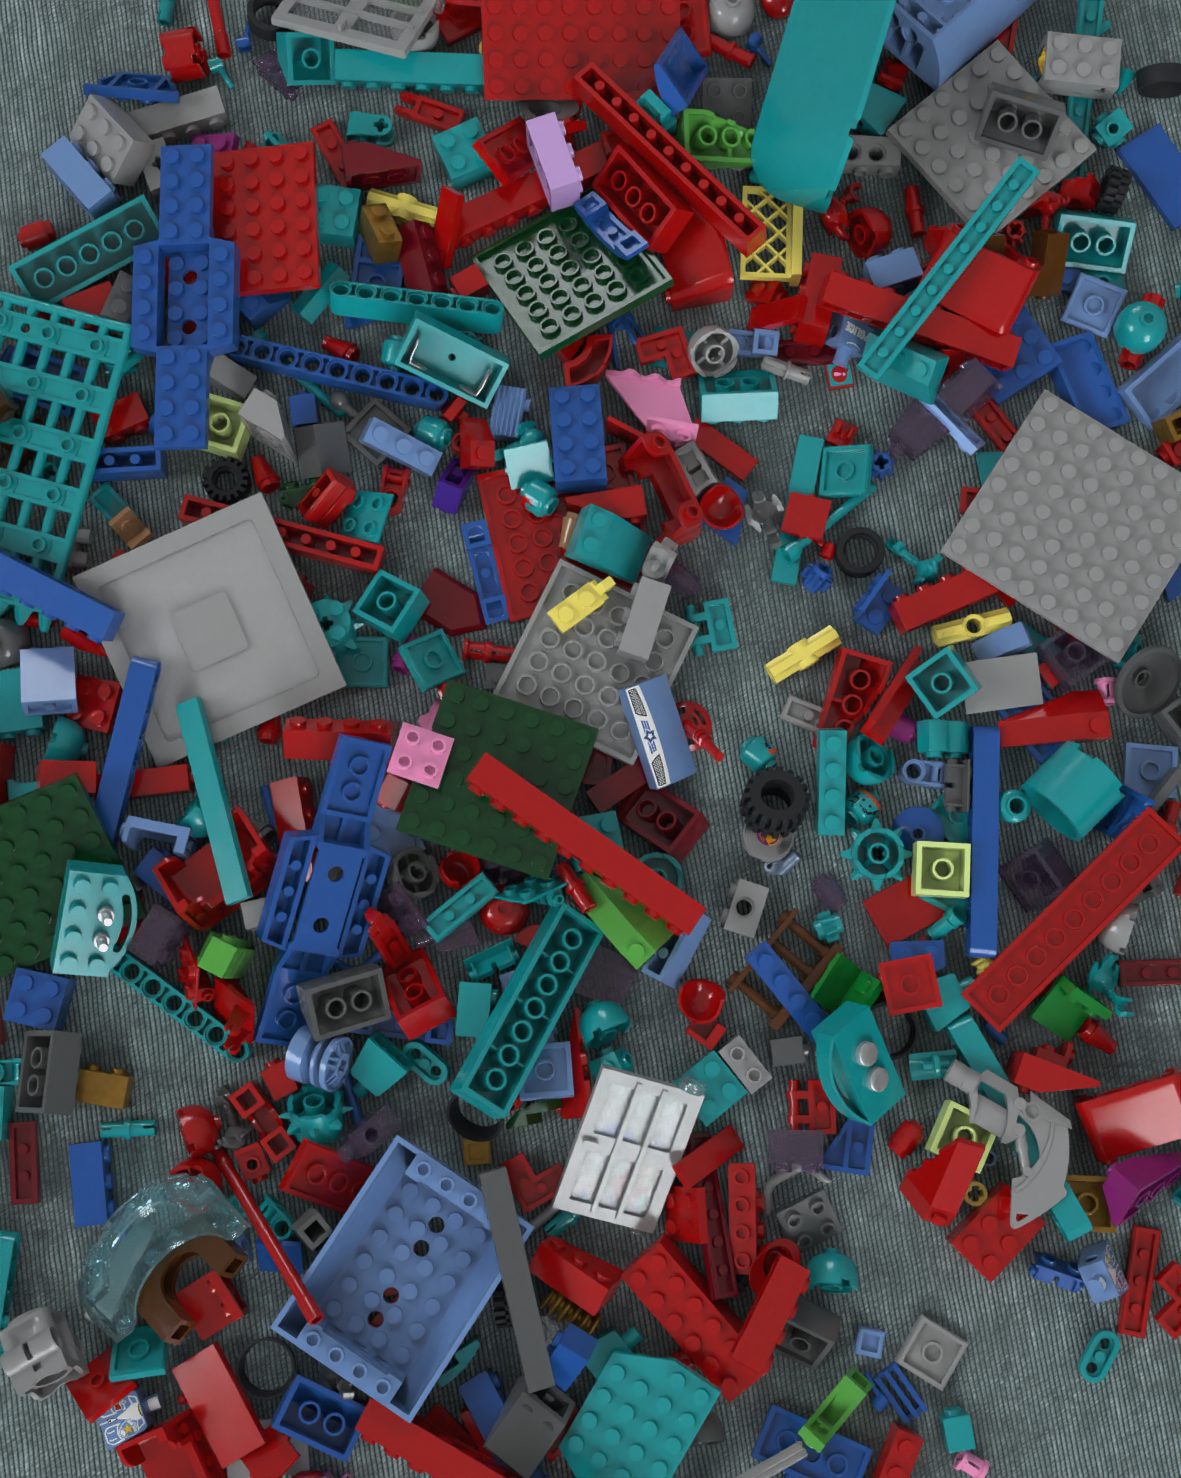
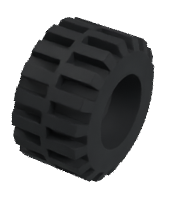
(780, 784)

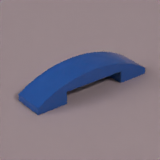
(608, 228)
(485, 571)
(390, 1028)

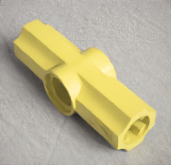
(403, 207)
(957, 632)
(803, 654)

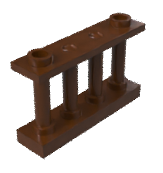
(809, 973)

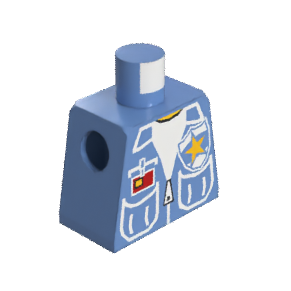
(1103, 1275)
(129, 1416)

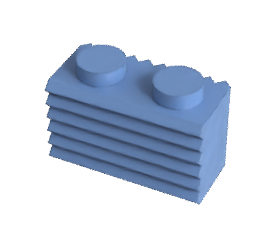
(508, 412)

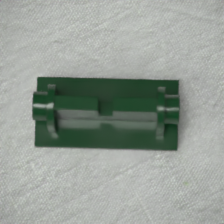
(295, 492)

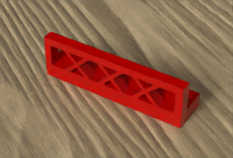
(892, 701)

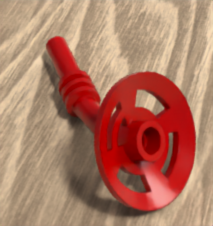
(699, 733)

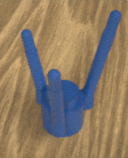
(623, 323)

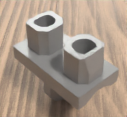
(78, 559)
(660, 560)

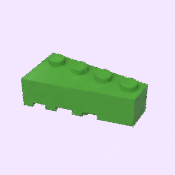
(225, 955)

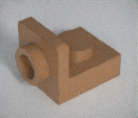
(130, 528)

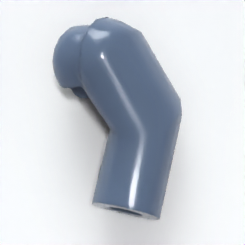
(784, 865)

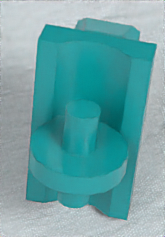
(930, 1064)

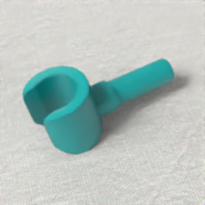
(217, 66)

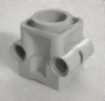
(41, 1353)

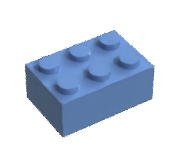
(81, 178)

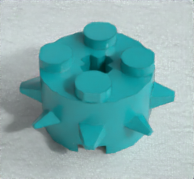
(344, 628)
(891, 854)
(316, 1114)

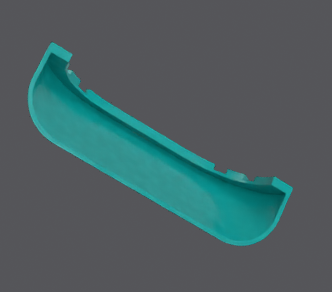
(817, 97)

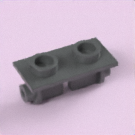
(957, 798)

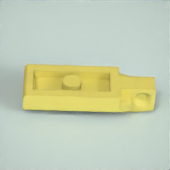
(580, 604)

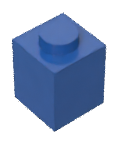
(304, 409)

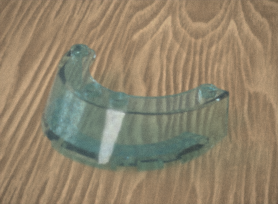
(141, 1236)

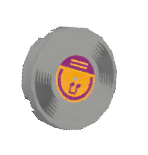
(766, 848)

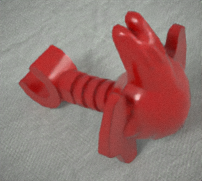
(1047, 205)
(837, 214)

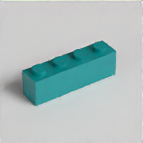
(830, 781)

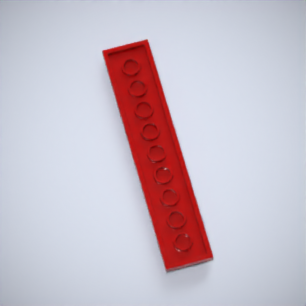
(1073, 919)

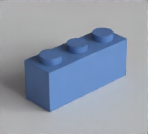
(400, 447)
(675, 955)

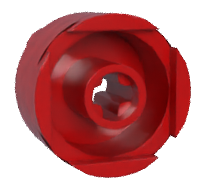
(184, 54)

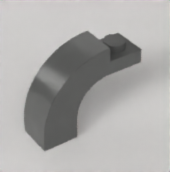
(311, 1231)

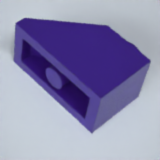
(453, 487)

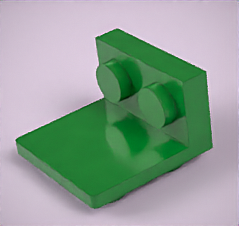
(844, 983)
(1067, 1007)

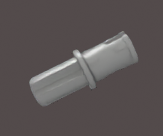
(786, 370)

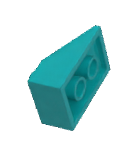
(608, 543)

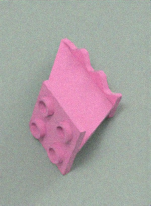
(656, 404)
(420, 751)

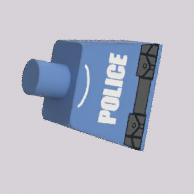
(847, 338)

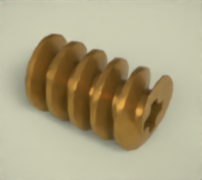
(570, 1311)

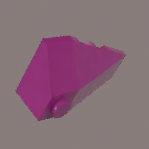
(1138, 1181)

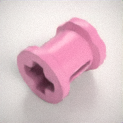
(1106, 688)
(980, 1466)

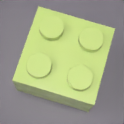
(226, 430)
(940, 869)
(954, 1123)

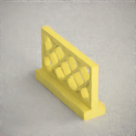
(792, 241)

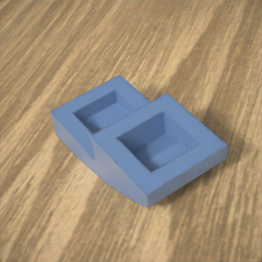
(757, 342)
(1003, 642)

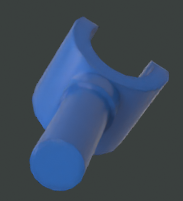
(244, 43)
(753, 45)
(879, 1401)

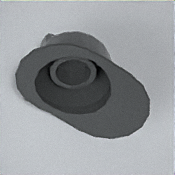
(562, 109)

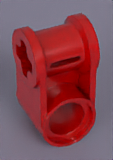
(395, 482)

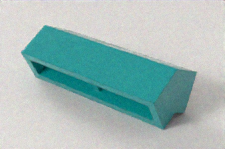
(314, 301)

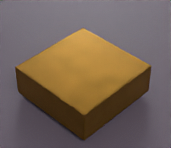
(476, 1152)

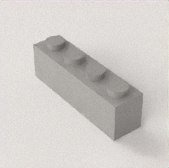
(189, 117)

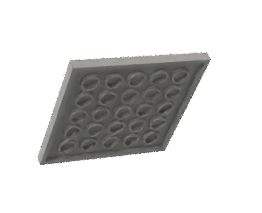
(964, 171)
(580, 670)

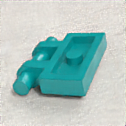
(719, 626)

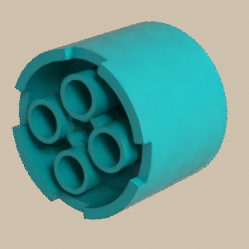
(1073, 791)

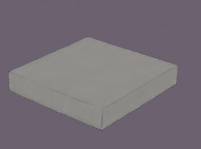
(931, 1352)

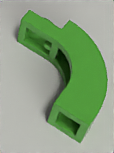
(835, 1409)

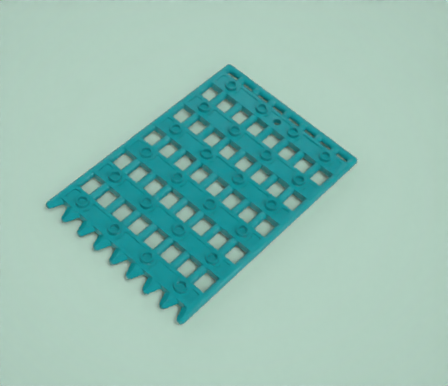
(46, 439)

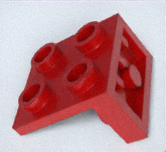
(212, 1303)

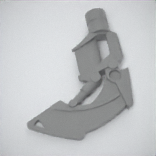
(1043, 1183)

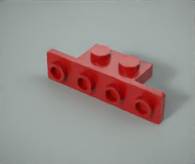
(745, 1215)

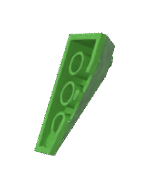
(714, 140)
(624, 924)

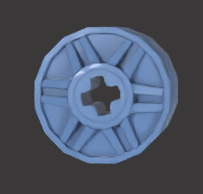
(319, 1063)

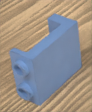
(48, 681)
(137, 828)

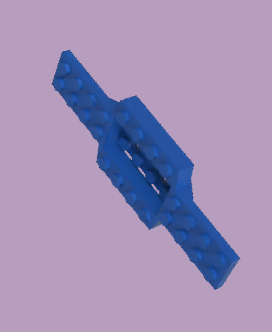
(210, 302)
(343, 841)

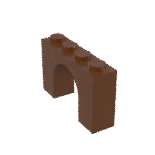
(1050, 250)
(158, 1296)

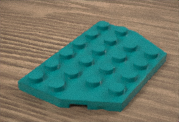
(638, 1418)

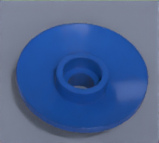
(919, 818)

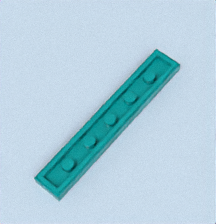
(802, 481)

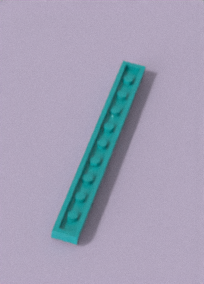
(948, 269)

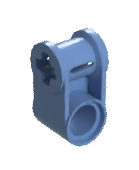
(929, 774)

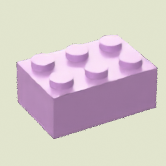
(554, 161)

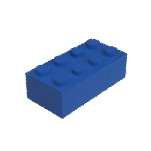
(578, 439)

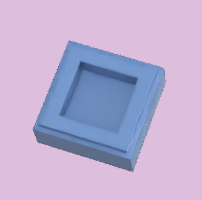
(869, 1341)

